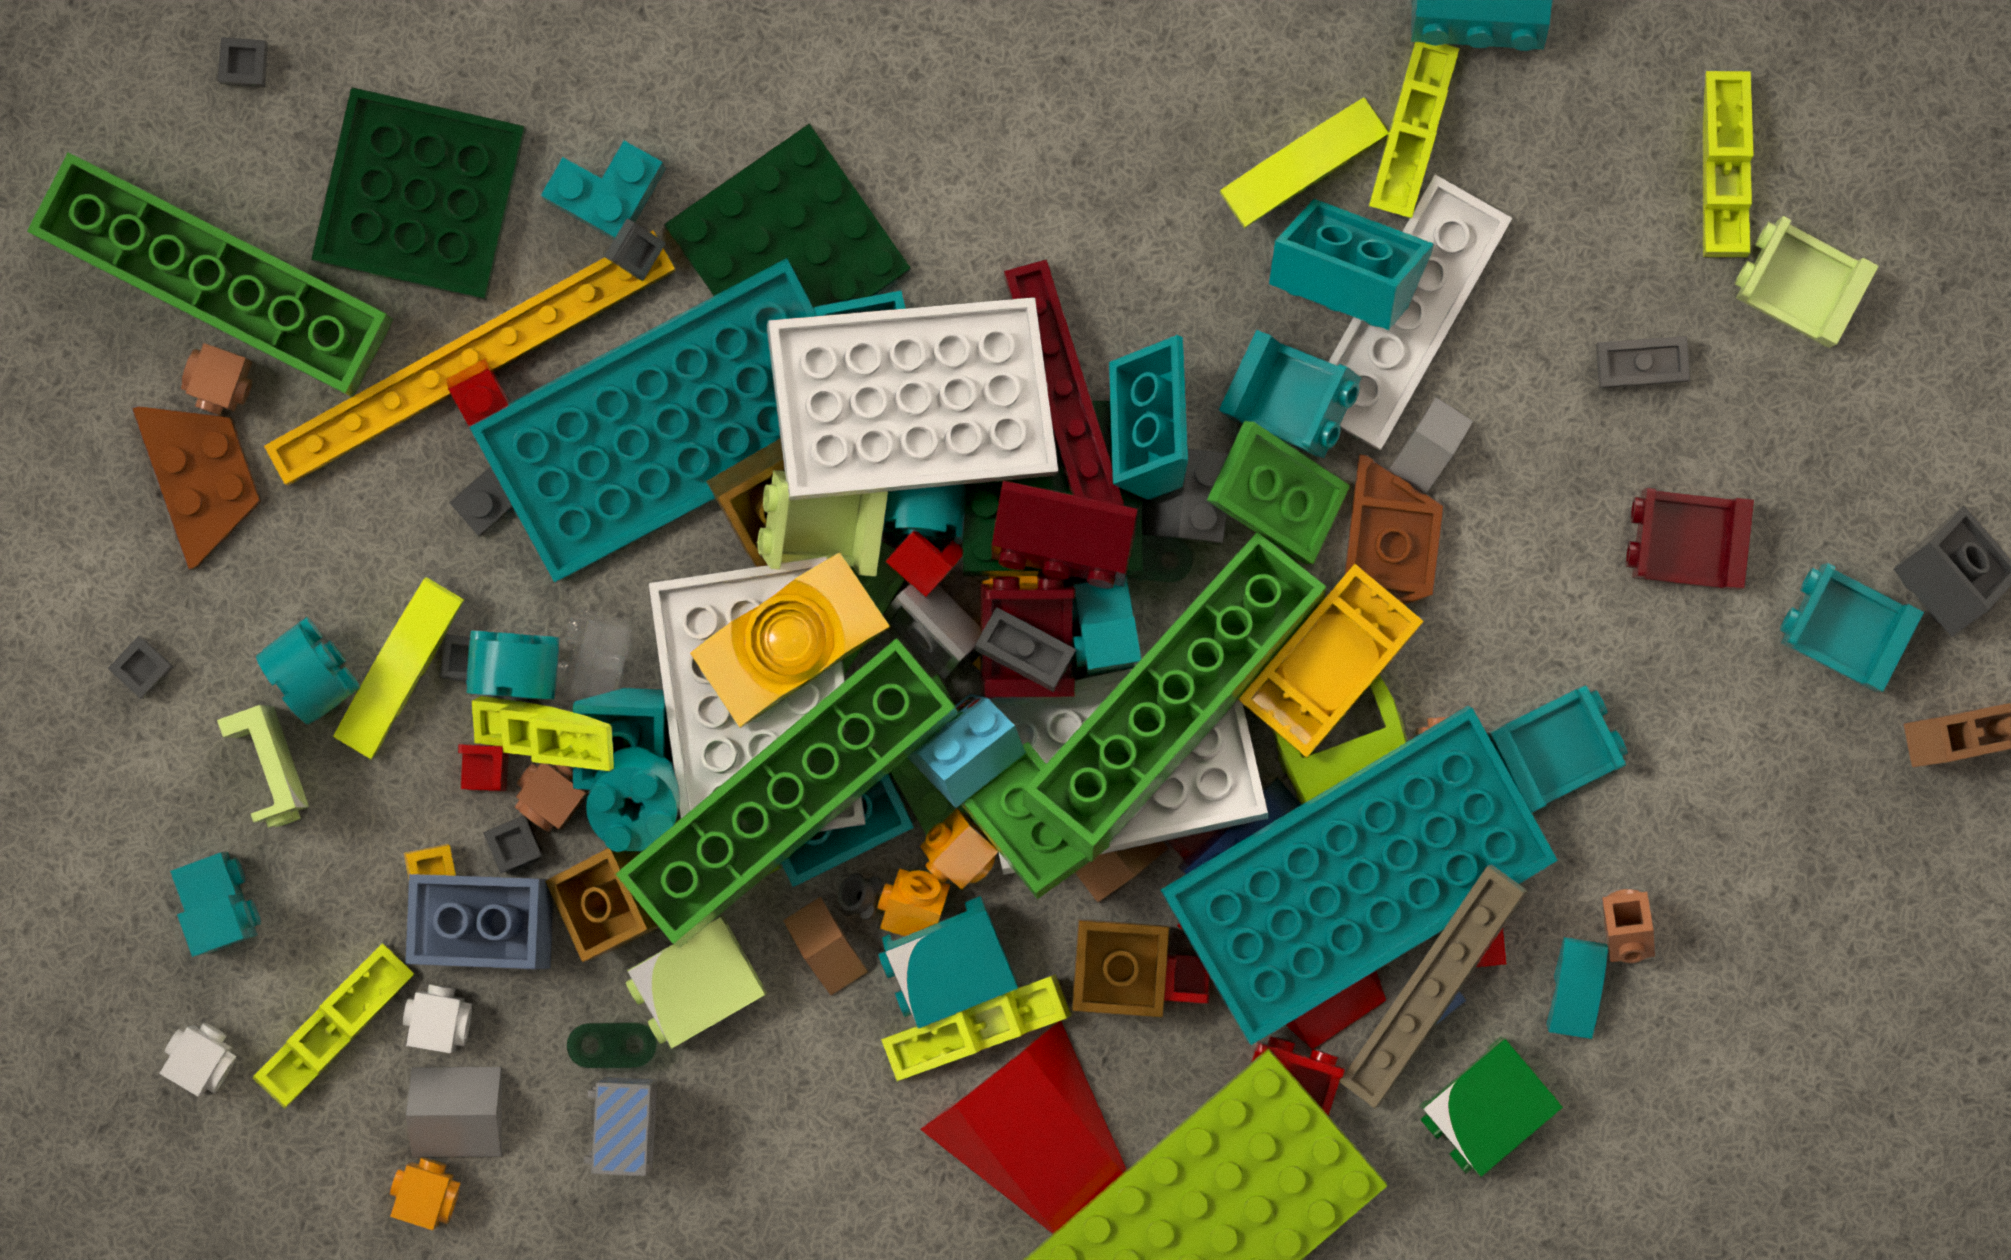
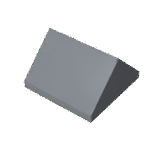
(934, 627)
(455, 1112)

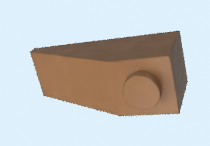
(1959, 735)

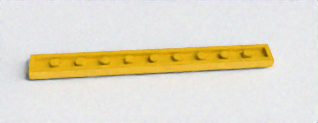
(425, 380)

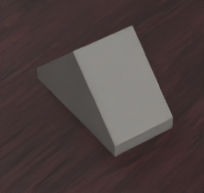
(1431, 446)

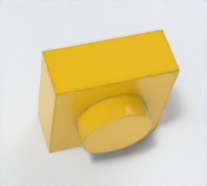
(430, 861)

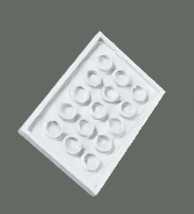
(911, 398)
(702, 732)
(1206, 792)

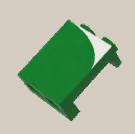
(1489, 1108)

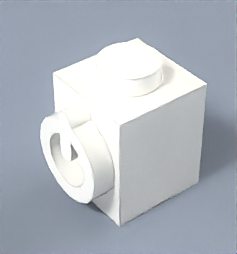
(437, 1019)
(198, 1059)

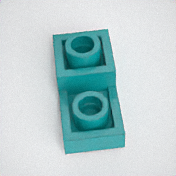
(1578, 988)

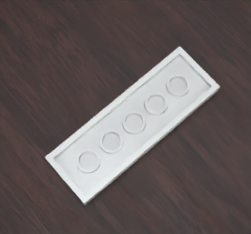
(1397, 358)

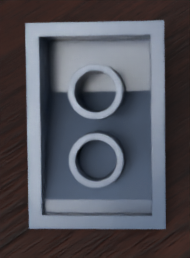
(479, 922)

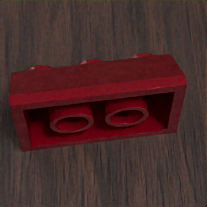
(1063, 535)

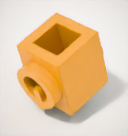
(958, 851)
(912, 902)
(424, 1194)

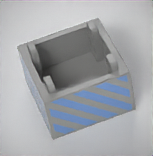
(623, 1126)

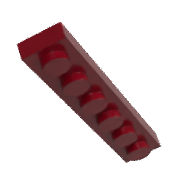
(1071, 408)

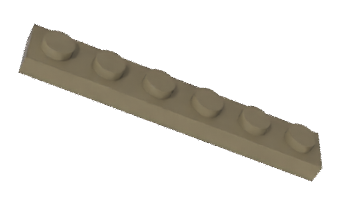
(1433, 986)

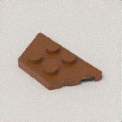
(199, 476)
(1393, 532)

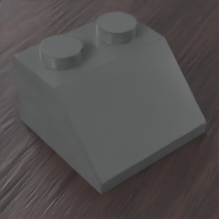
(1184, 511)
(1956, 571)

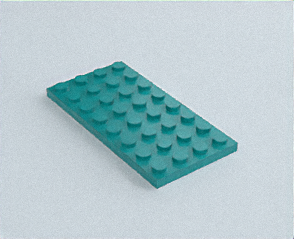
(643, 424)
(1356, 874)

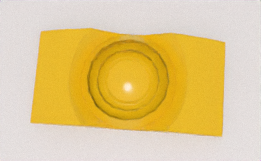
(789, 639)
(1331, 661)

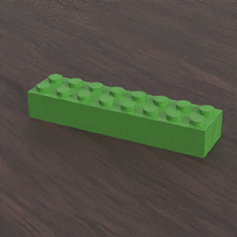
(210, 275)
(1173, 697)
(787, 793)

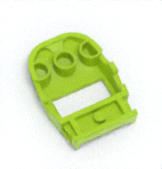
(1329, 767)

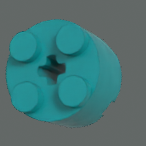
(931, 511)
(512, 665)
(307, 671)
(654, 805)

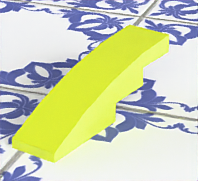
(1413, 128)
(1303, 162)
(1727, 163)
(398, 667)
(543, 733)
(333, 1026)
(976, 1028)

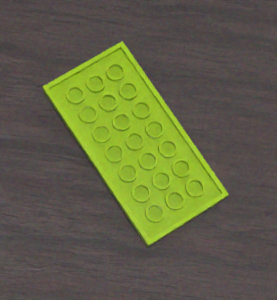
(1237, 1180)

